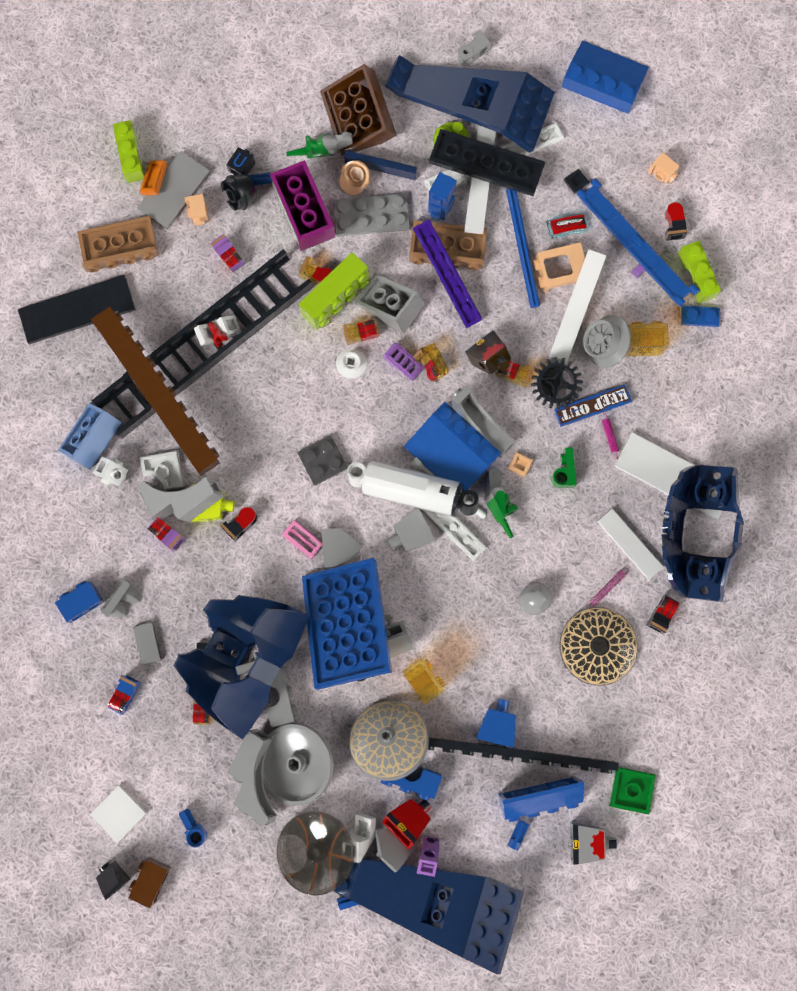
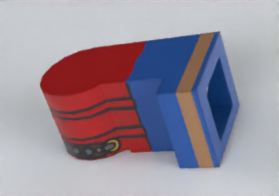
(123, 694)

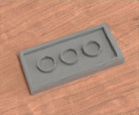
(180, 180)

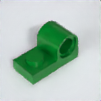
(568, 470)

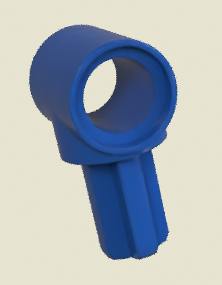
(191, 827)

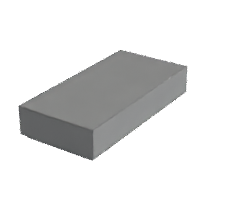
(147, 643)

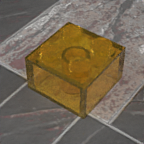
(648, 339)
(423, 680)

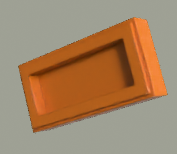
(153, 177)

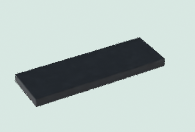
(486, 162)
(75, 309)

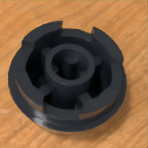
(239, 191)

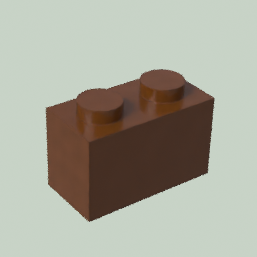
(149, 882)

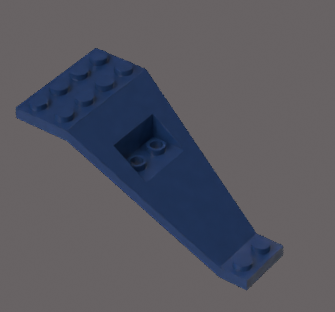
(504, 100)

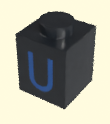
(241, 162)

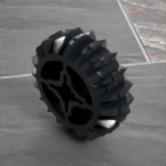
(565, 385)

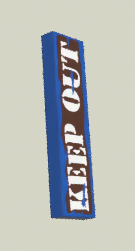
(593, 405)

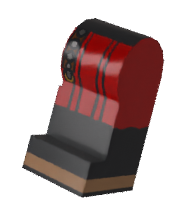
(677, 224)
(245, 520)
(663, 614)

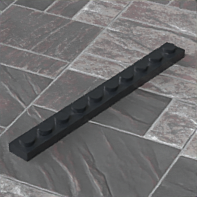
(526, 756)

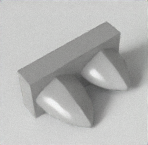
(123, 591)

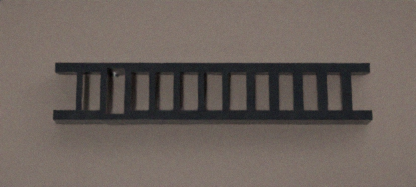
(209, 315)

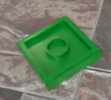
(632, 790)

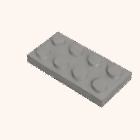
(371, 215)

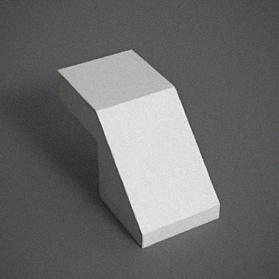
(226, 324)
(363, 835)

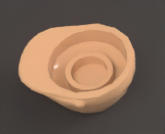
(354, 177)

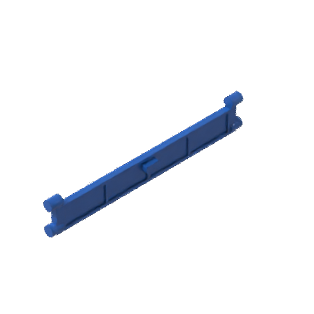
(635, 244)

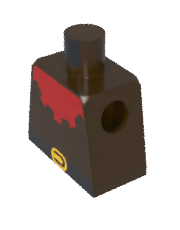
(489, 354)

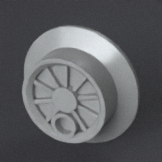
(607, 341)

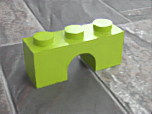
(128, 151)
(695, 260)

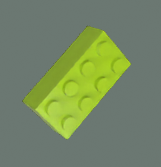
(334, 291)

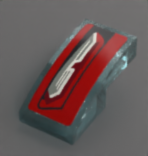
(566, 225)

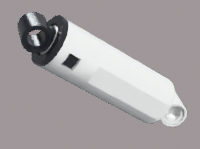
(413, 488)

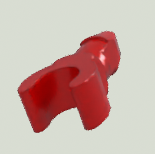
(218, 336)

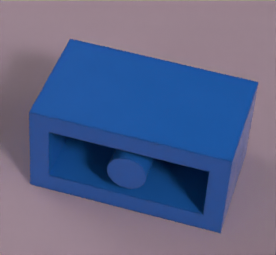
(79, 601)

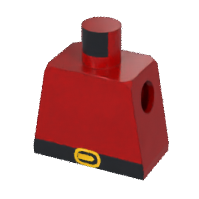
(408, 821)

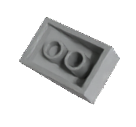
(391, 303)

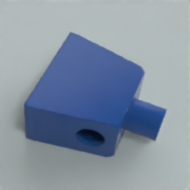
(498, 725)

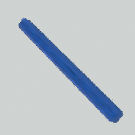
(523, 248)

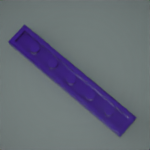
(447, 273)

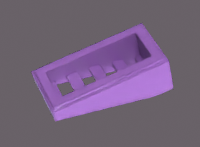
(399, 366)

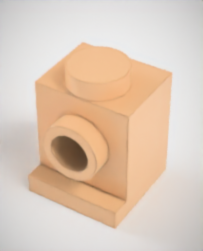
(664, 169)
(197, 209)

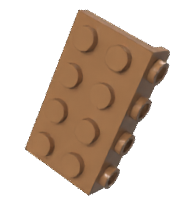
(118, 244)
(462, 247)

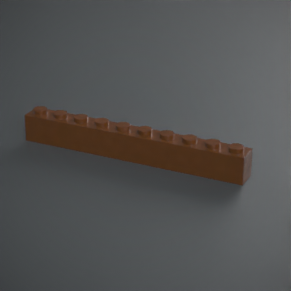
(155, 391)

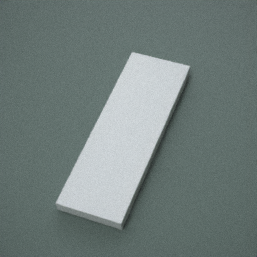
(655, 466)

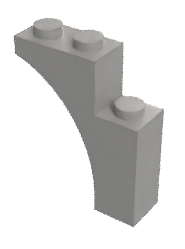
(469, 408)
(183, 504)
(248, 769)

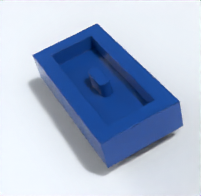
(700, 316)

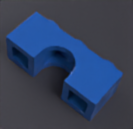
(441, 196)
(425, 785)

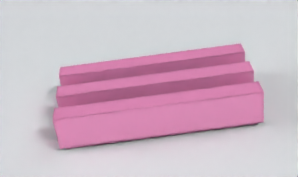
(290, 529)

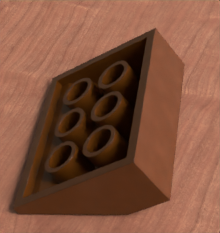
(358, 109)

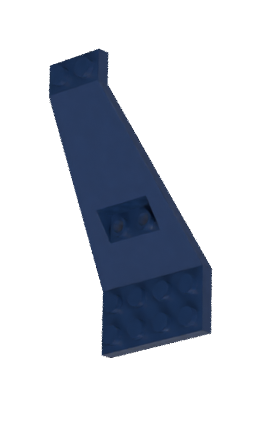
(473, 918)

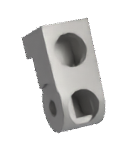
(475, 49)

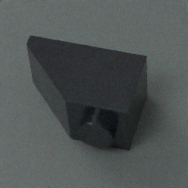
(111, 879)

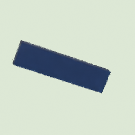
(383, 165)

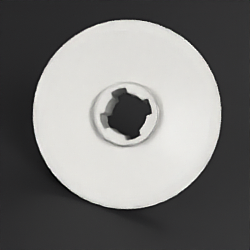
(348, 370)

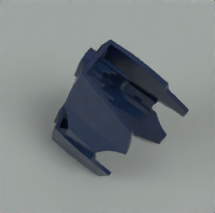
(691, 491)
(239, 627)

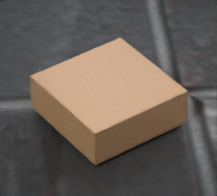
(520, 464)

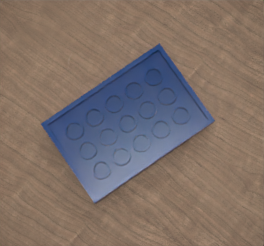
(346, 624)

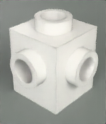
(110, 471)

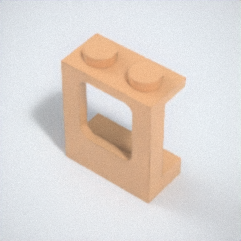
(576, 260)

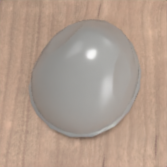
(535, 598)

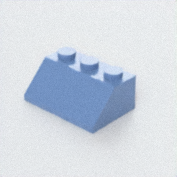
(90, 436)

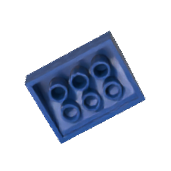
(604, 76)
(452, 447)
(541, 798)

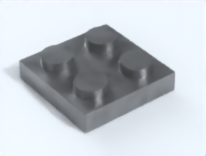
(322, 460)

